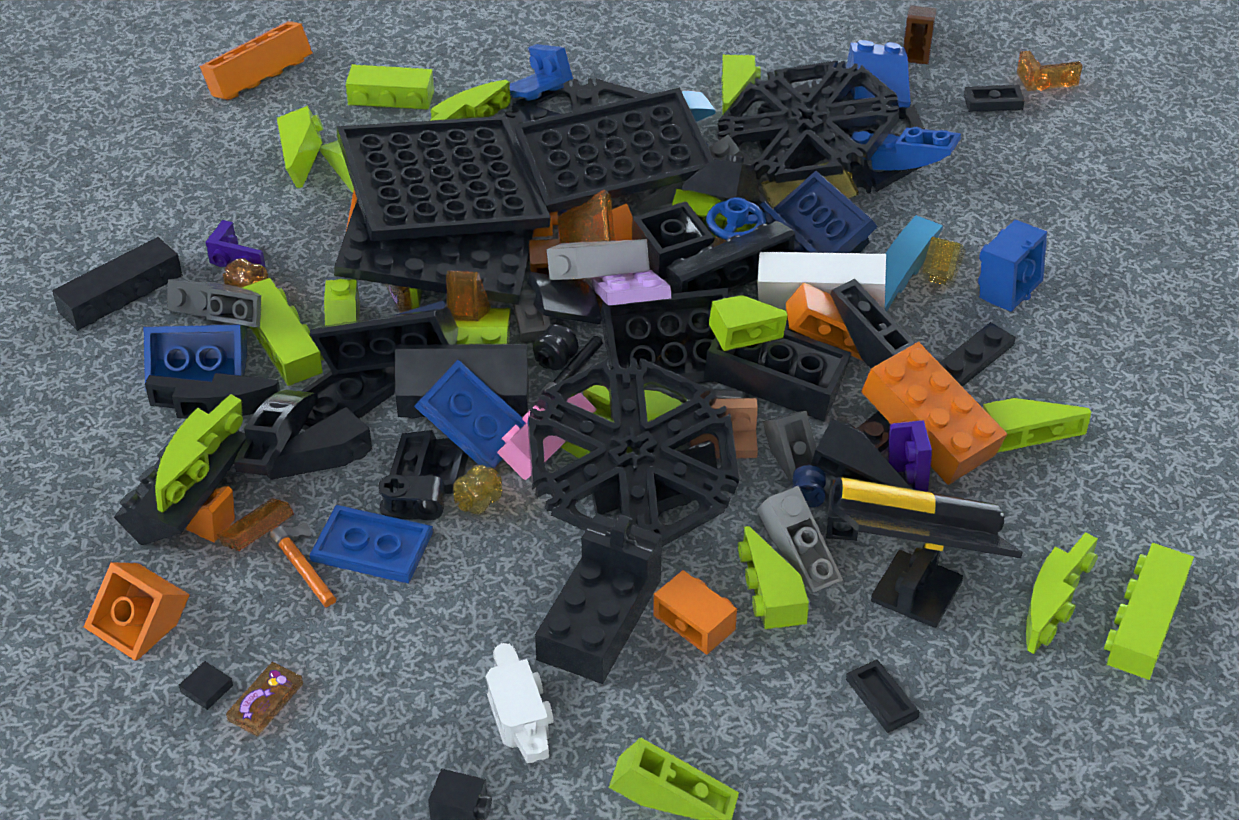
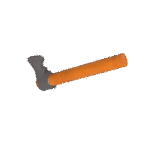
(283, 540)

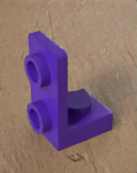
(224, 247)

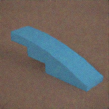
(908, 255)

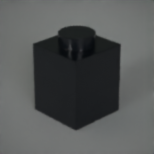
(459, 797)

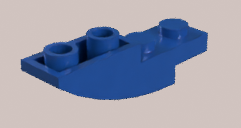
(912, 149)

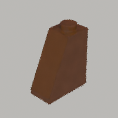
(919, 33)

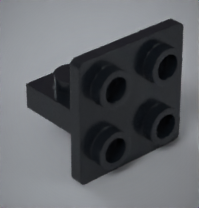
(917, 586)

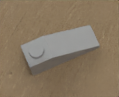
(597, 259)

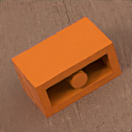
(695, 611)

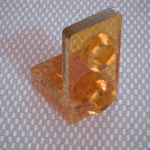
(1047, 76)

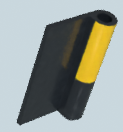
(921, 517)

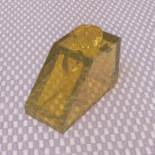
(943, 260)

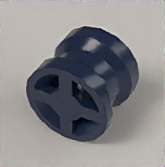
(811, 483)

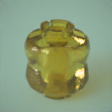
(477, 489)

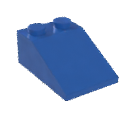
(885, 62)

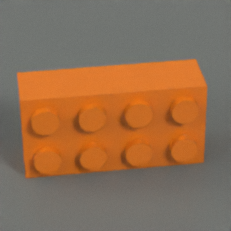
(918, 389)

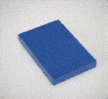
(469, 414)
(371, 544)

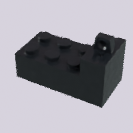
(601, 598)

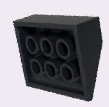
(658, 327)

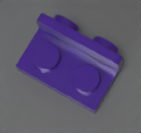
(911, 453)

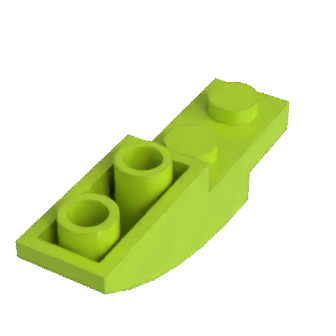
(474, 102)
(187, 452)
(1055, 590)

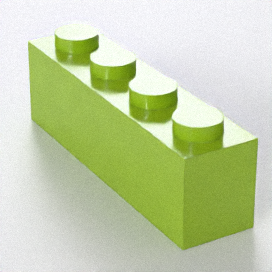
(283, 335)
(1149, 610)

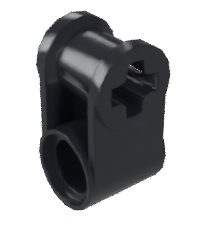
(415, 497)

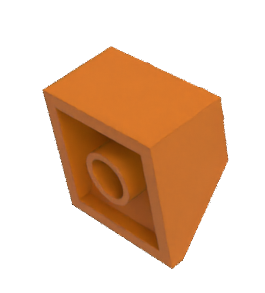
(134, 608)

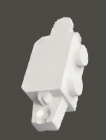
(518, 705)

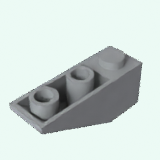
(799, 538)

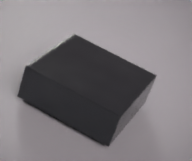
(205, 685)

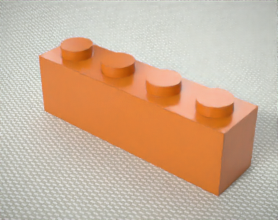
(256, 60)

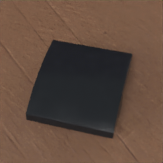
(565, 298)
(425, 455)

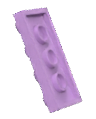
(631, 287)

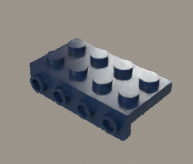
(821, 218)

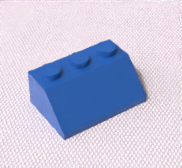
(195, 351)

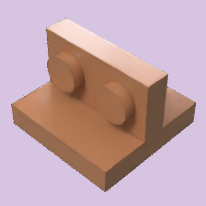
(744, 424)

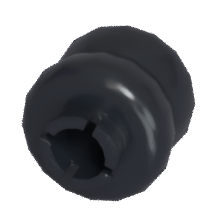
(555, 347)

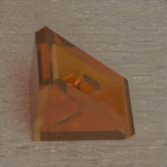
(466, 296)

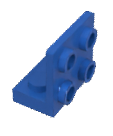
(550, 74)

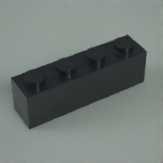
(117, 283)

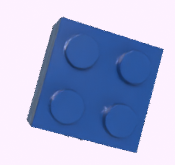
(1012, 265)

